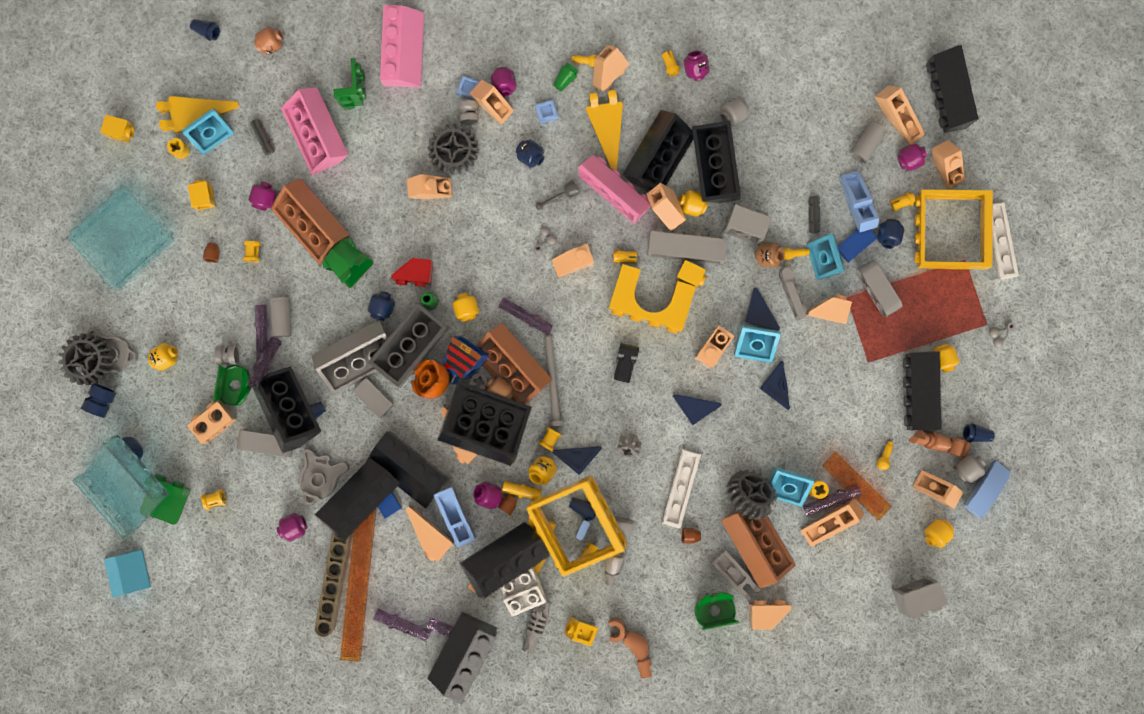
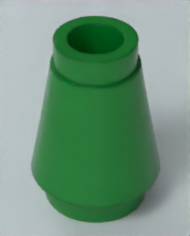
(565, 76)
(432, 304)

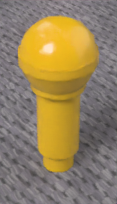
(590, 60)
(791, 253)
(883, 462)

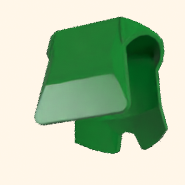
(347, 262)
(223, 381)
(726, 615)

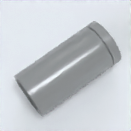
(868, 142)
(280, 317)

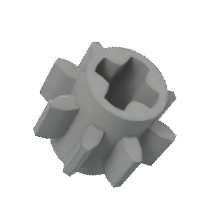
(629, 445)

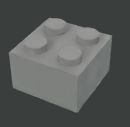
(747, 224)
(920, 597)

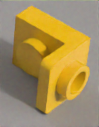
(580, 631)

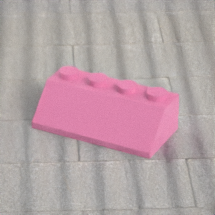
(401, 46)
(314, 130)
(613, 188)

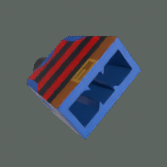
(463, 359)

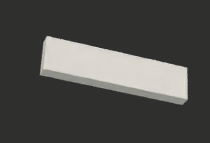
(1002, 244)
(681, 488)

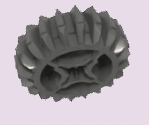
(445, 148)
(93, 371)
(761, 501)

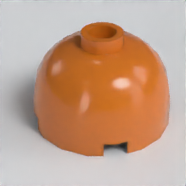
(430, 379)

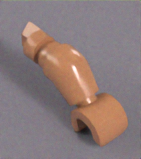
(940, 442)
(636, 643)

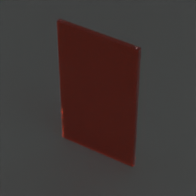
(933, 309)

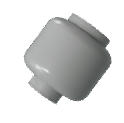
(734, 111)
(970, 468)

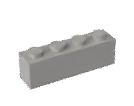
(687, 247)

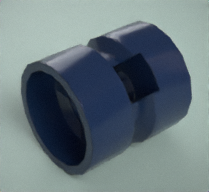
(98, 401)

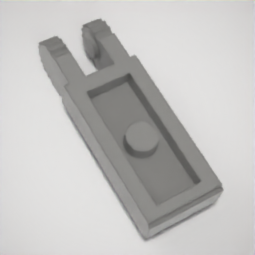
(792, 292)
(734, 573)

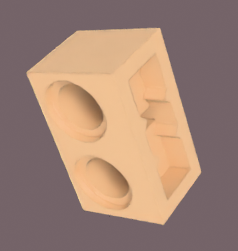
(214, 426)

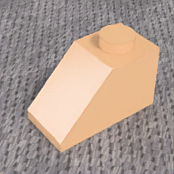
(491, 101)
(573, 260)
(832, 309)
(938, 489)

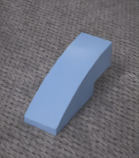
(859, 201)
(987, 490)
(454, 517)

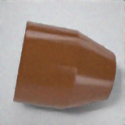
(211, 253)
(508, 504)
(690, 535)

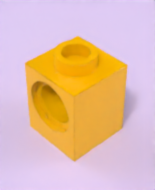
(117, 128)
(201, 195)
(691, 274)

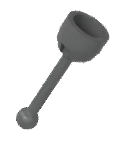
(570, 190)

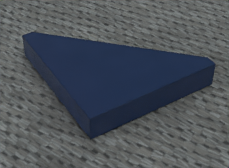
(759, 313)
(776, 386)
(695, 408)
(577, 458)

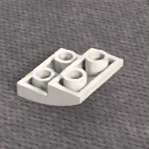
(523, 593)

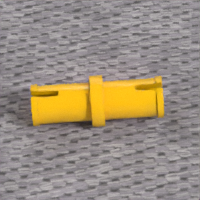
(521, 490)

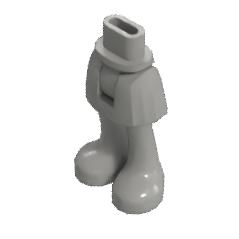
(615, 563)

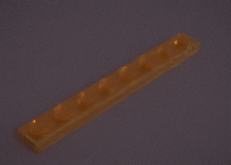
(358, 590)

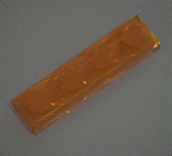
(848, 477)

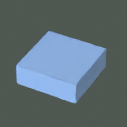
(466, 86)
(546, 111)
(582, 529)

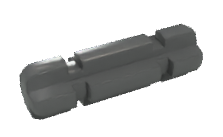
(262, 137)
(814, 214)

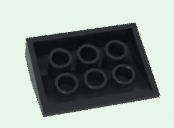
(484, 423)

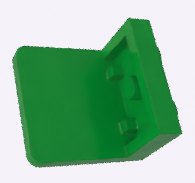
(352, 96)
(173, 504)

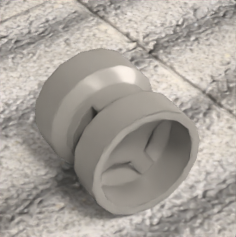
(468, 112)
(226, 355)

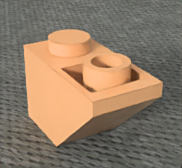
(608, 67)
(949, 163)
(429, 187)
(666, 205)
(714, 347)
(767, 615)

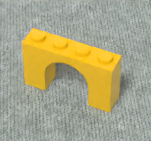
(672, 317)

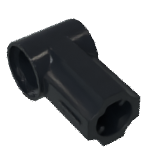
(626, 359)

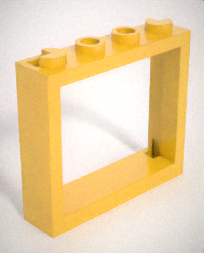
(986, 227)
(604, 514)

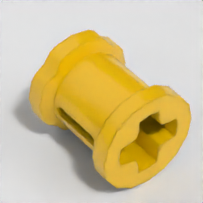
(180, 154)
(251, 251)
(550, 439)
(823, 487)
(213, 499)

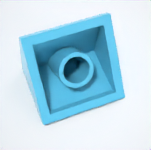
(208, 131)
(826, 257)
(756, 343)
(790, 486)
(127, 573)

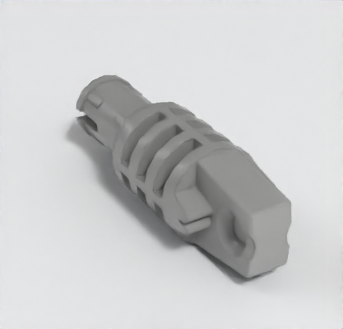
(536, 626)

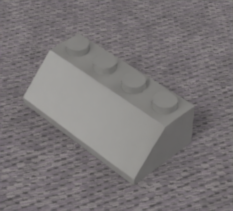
(349, 358)

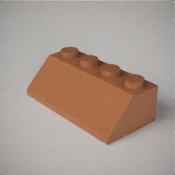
(308, 219)
(513, 363)
(759, 547)

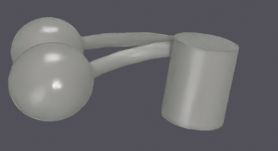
(551, 239)
(994, 332)

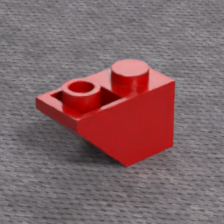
(414, 271)

